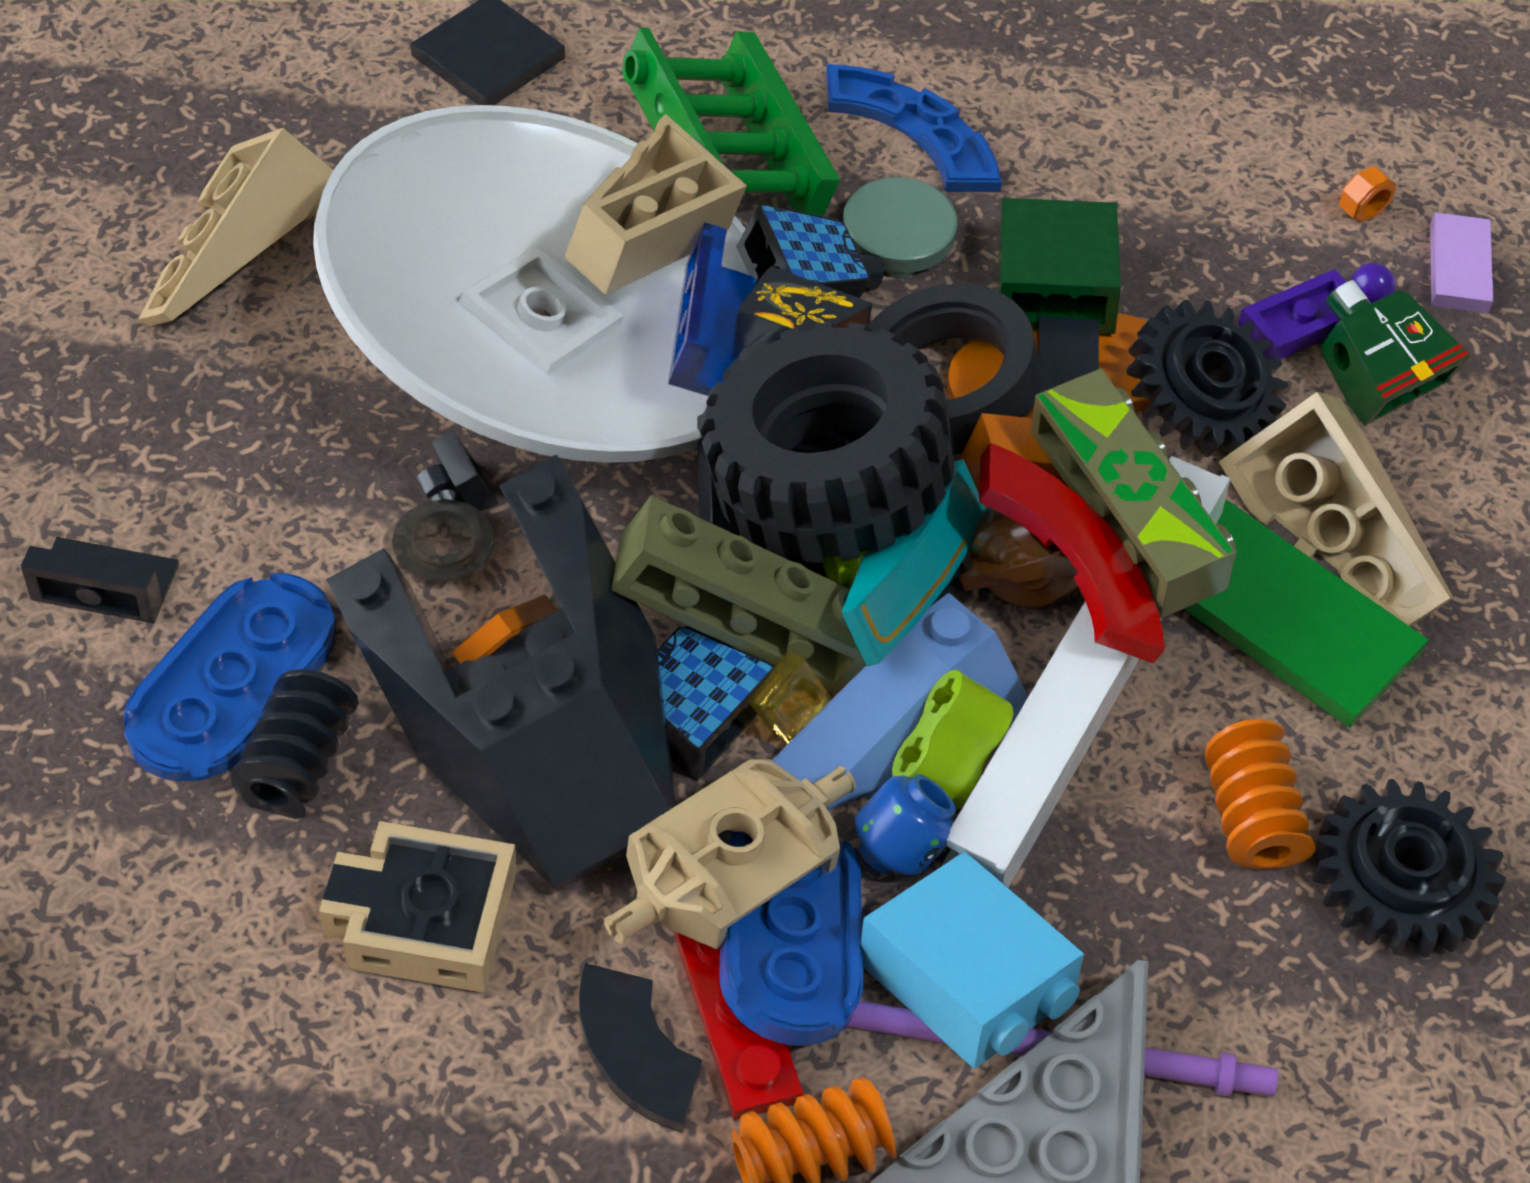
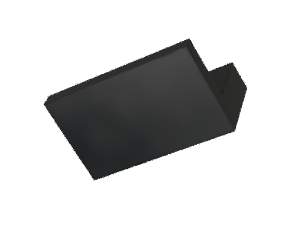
(99, 578)

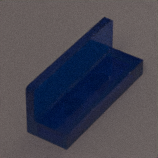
(707, 314)

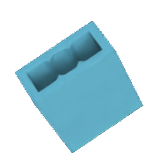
(971, 960)

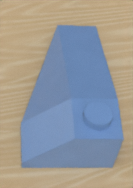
(886, 700)

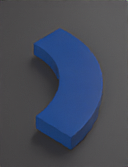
(925, 117)

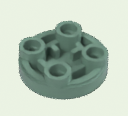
(902, 224)

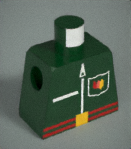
(1386, 351)

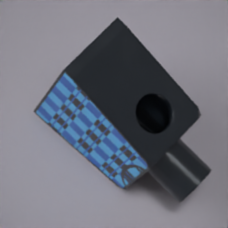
(808, 248)
(706, 696)

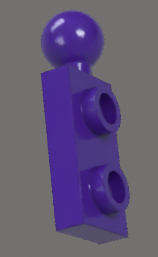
(1300, 314)

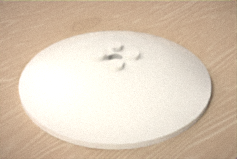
(449, 243)

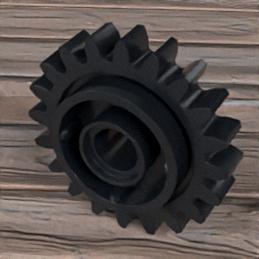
(1205, 377)
(1453, 877)

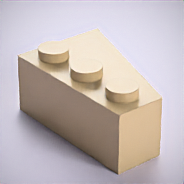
(652, 209)

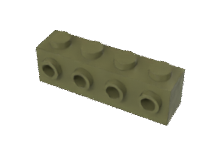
(735, 591)

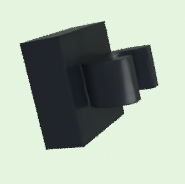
(457, 476)

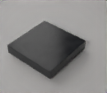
(488, 51)

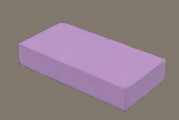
(1461, 262)

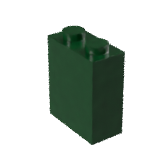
(1061, 259)

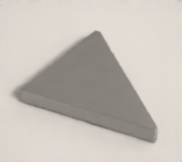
(1057, 1111)

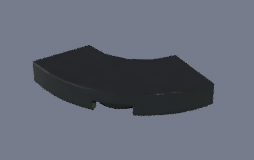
(632, 1050)

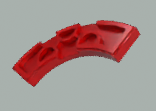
(1109, 580)

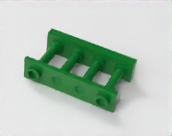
(756, 96)

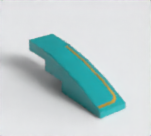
(906, 578)

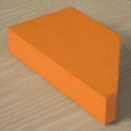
(503, 628)

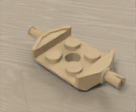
(705, 886)

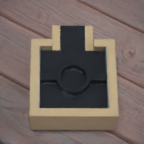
(421, 905)

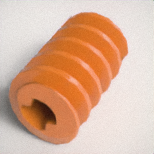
(1258, 796)
(814, 1136)

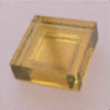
(789, 698)

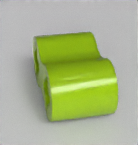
(955, 735)

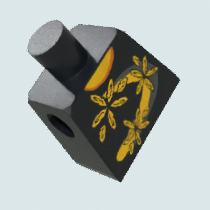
(790, 301)

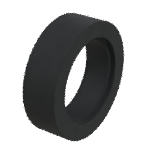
(977, 314)

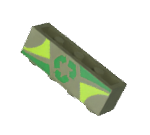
(1127, 479)

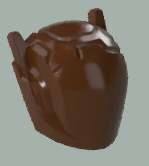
(1017, 564)

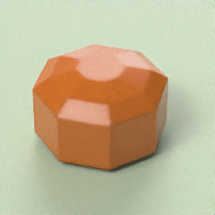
(1367, 194)

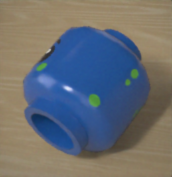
(904, 825)

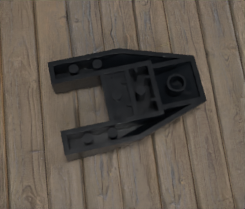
(556, 728)

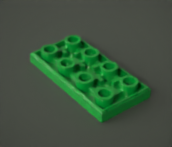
(1307, 623)

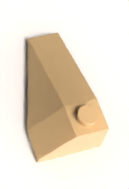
(252, 202)
(1334, 495)

